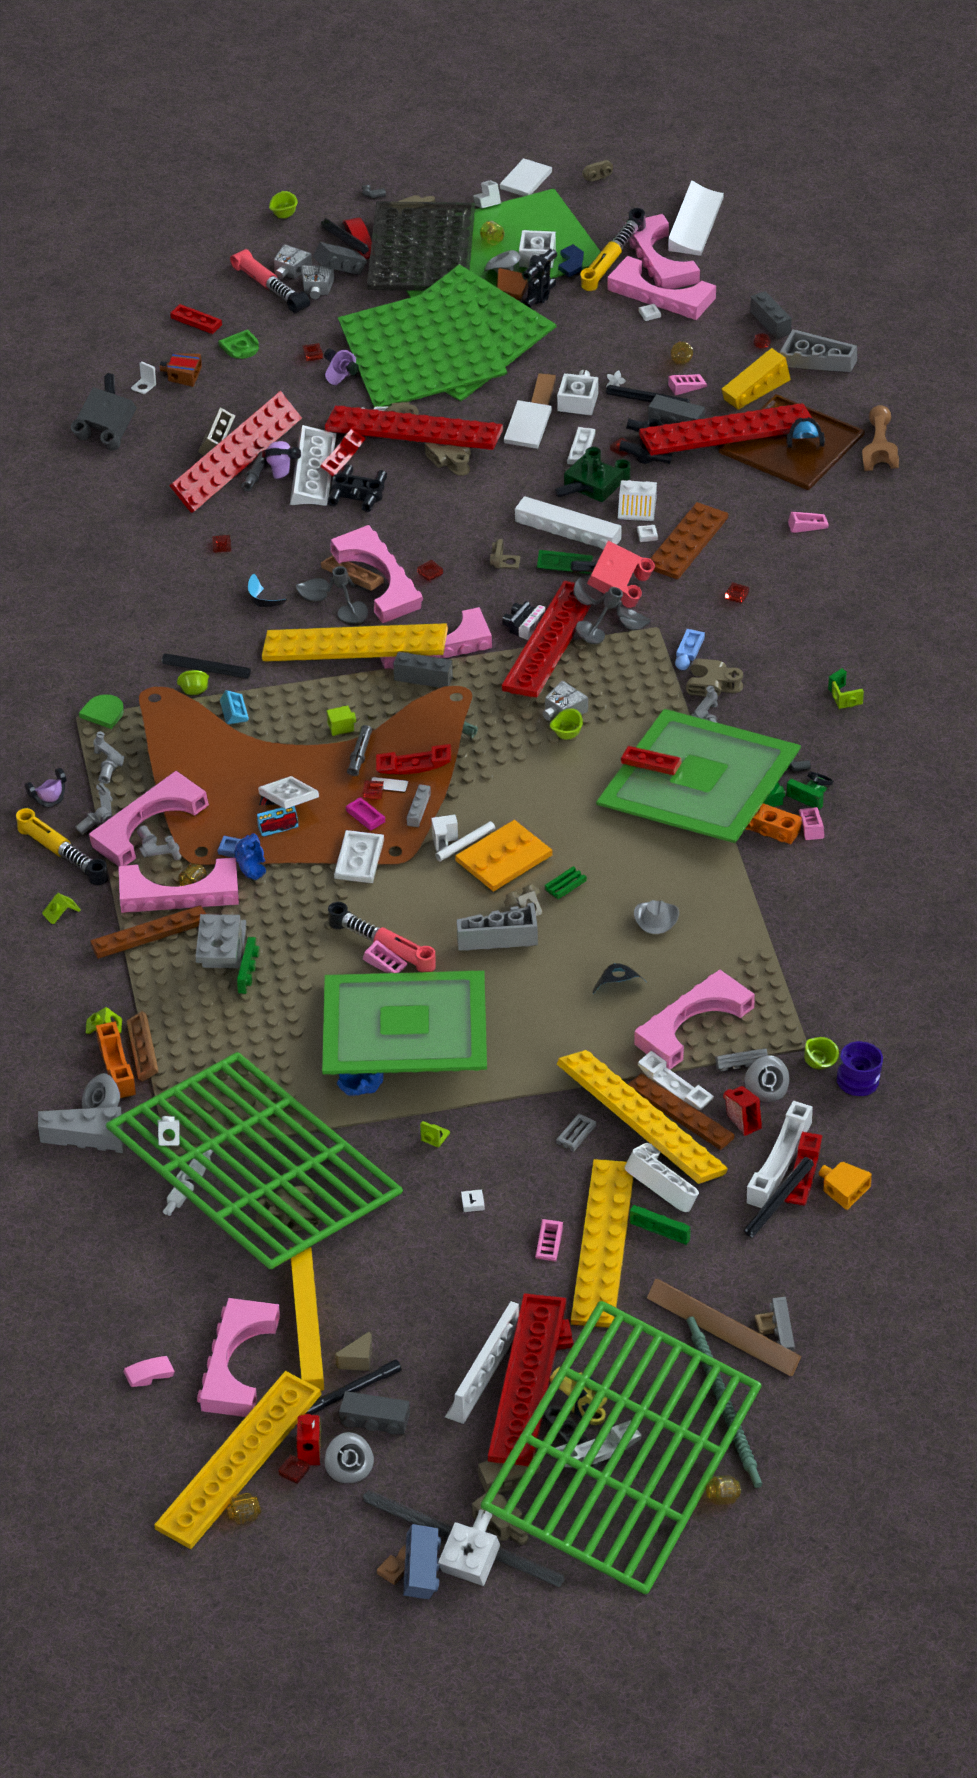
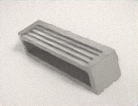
(418, 805)
(737, 1059)
(782, 1322)

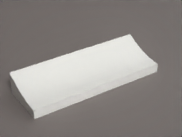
(694, 220)
(310, 481)
(485, 1365)

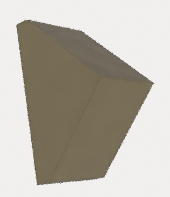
(356, 1355)

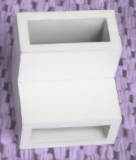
(489, 196)
(444, 830)

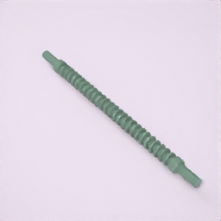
(729, 1414)

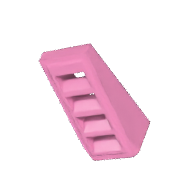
(685, 383)
(806, 522)
(811, 826)
(370, 957)
(552, 1226)

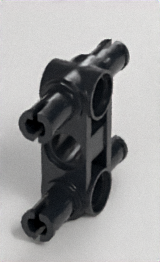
(539, 278)
(639, 450)
(357, 488)

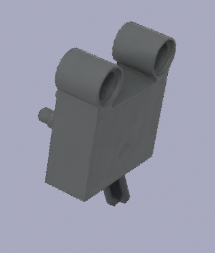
(106, 413)

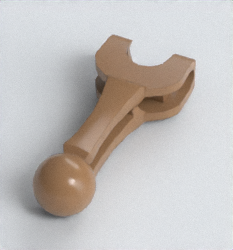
(880, 449)

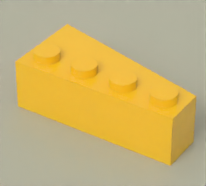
(757, 380)

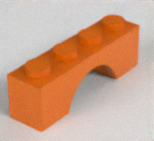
(114, 1059)

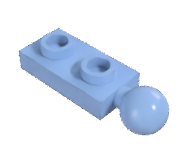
(688, 648)

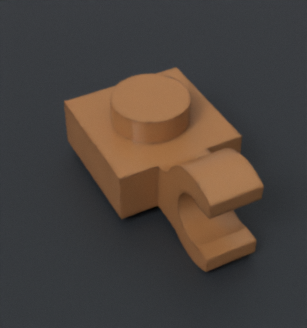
(393, 1568)

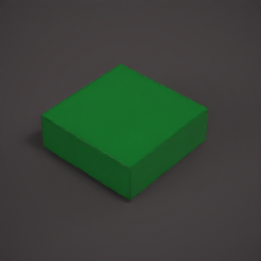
(839, 677)

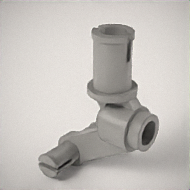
(709, 700)
(113, 760)
(101, 815)
(150, 848)

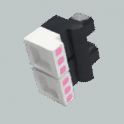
(523, 619)

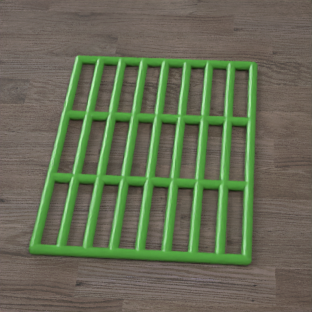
(262, 1189)
(603, 1478)

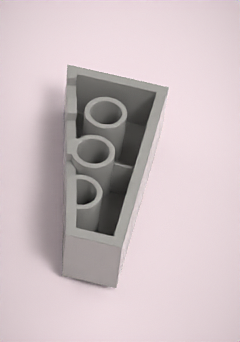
(818, 352)
(498, 929)
(80, 1128)

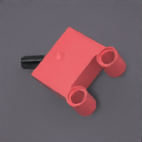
(615, 570)

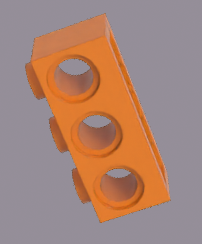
(776, 824)

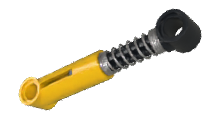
(591, 275)
(29, 824)

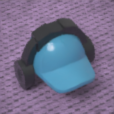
(805, 429)

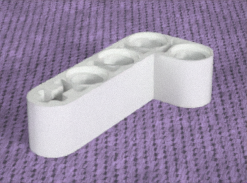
(659, 1178)

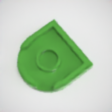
(240, 344)
(103, 710)

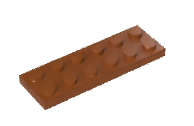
(688, 540)

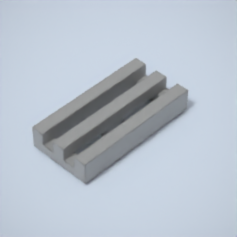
(568, 1143)

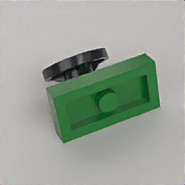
(812, 793)

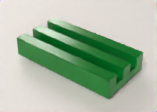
(563, 881)

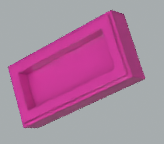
(365, 814)

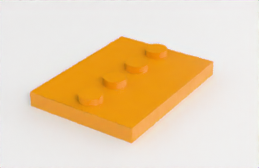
(503, 855)

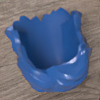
(249, 856)
(360, 1083)

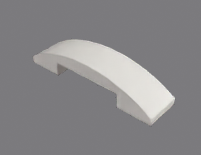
(656, 1070)
(608, 1446)

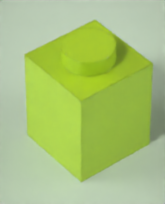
(340, 720)

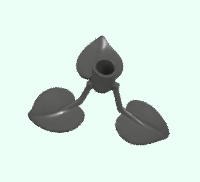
(316, 590)
(587, 595)

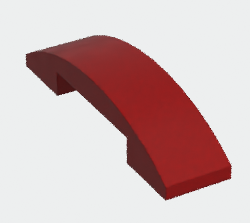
(358, 229)
(343, 453)
(413, 763)
(809, 1147)

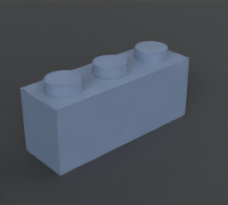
(421, 1562)

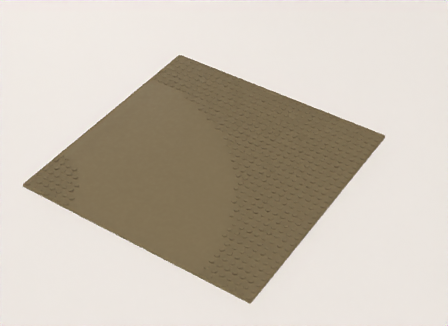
(534, 995)

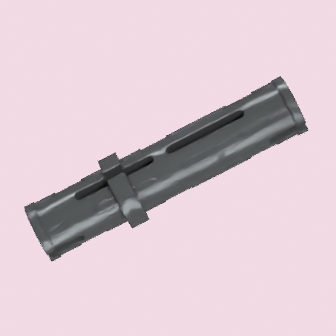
(253, 474)
(355, 763)

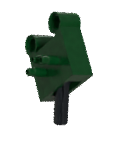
(594, 477)

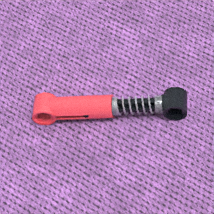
(244, 261)
(421, 956)

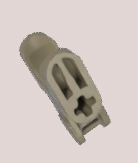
(451, 456)
(713, 674)
(292, 1202)

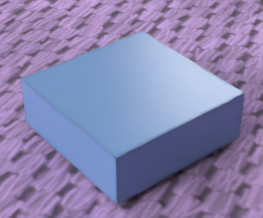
(228, 846)

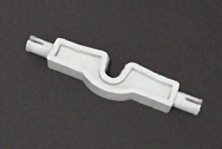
(176, 1198)

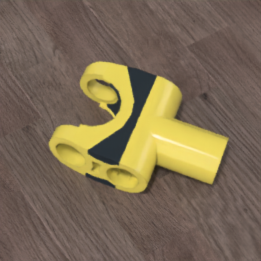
(583, 1400)

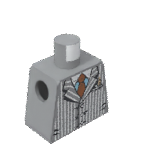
(290, 261)
(317, 280)
(563, 698)

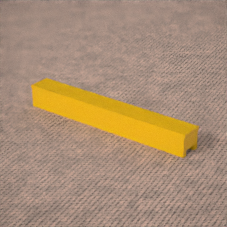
(307, 1319)

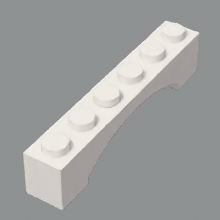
(771, 1174)

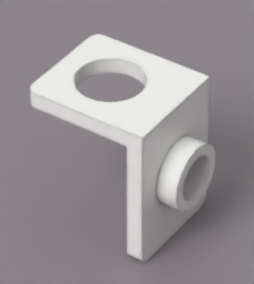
(147, 377)
(168, 1122)

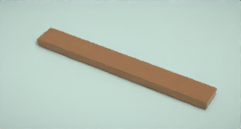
(724, 1327)

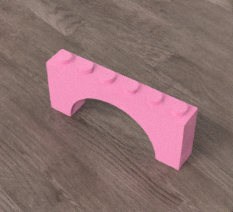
(665, 272)
(687, 302)
(365, 547)
(469, 637)
(171, 794)
(216, 889)
(715, 993)
(239, 1322)

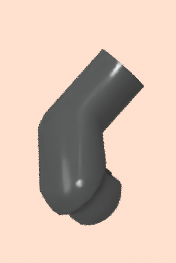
(373, 193)
(800, 765)

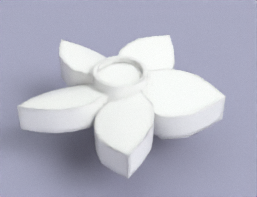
(615, 380)

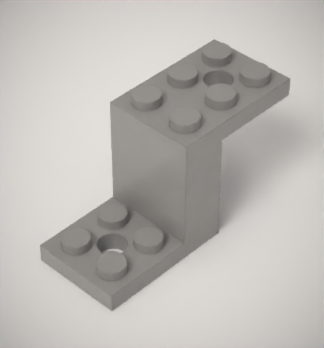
(220, 941)

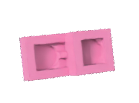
(145, 1371)

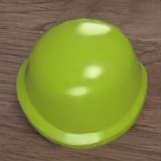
(283, 204)
(193, 682)
(567, 724)
(820, 1053)

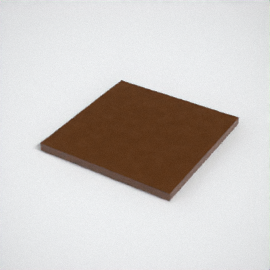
(806, 460)

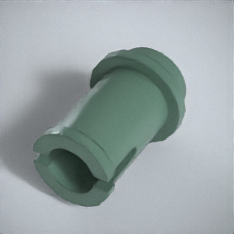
(469, 729)

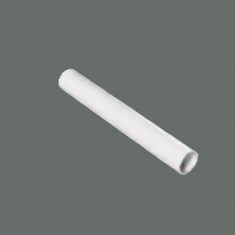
(465, 841)

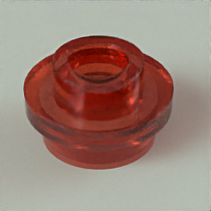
(762, 340)

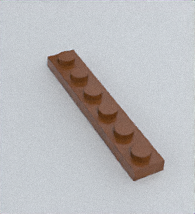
(147, 932)
(682, 1112)

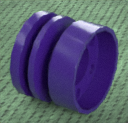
(859, 1068)

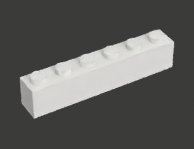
(566, 523)

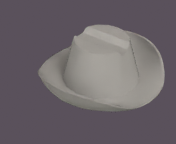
(504, 260)
(656, 916)
(767, 1078)
(101, 1093)
(348, 1458)

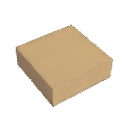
(765, 1323)

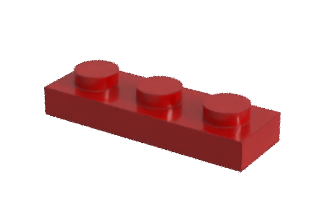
(196, 319)
(651, 760)

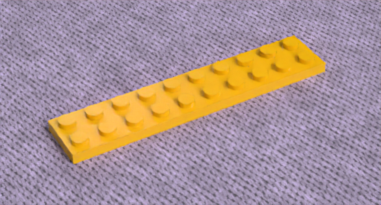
(354, 642)
(642, 1116)
(602, 1241)
(237, 1460)

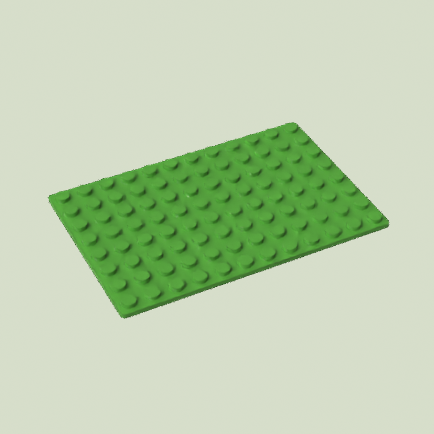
(534, 213)

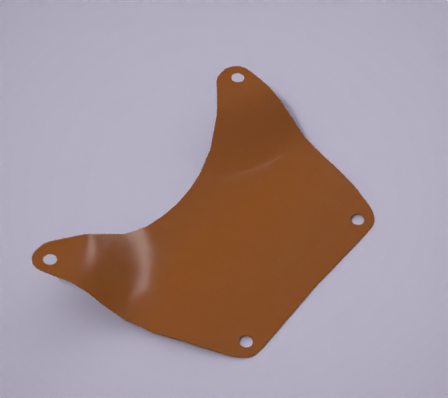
(234, 765)

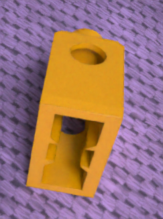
(845, 1183)

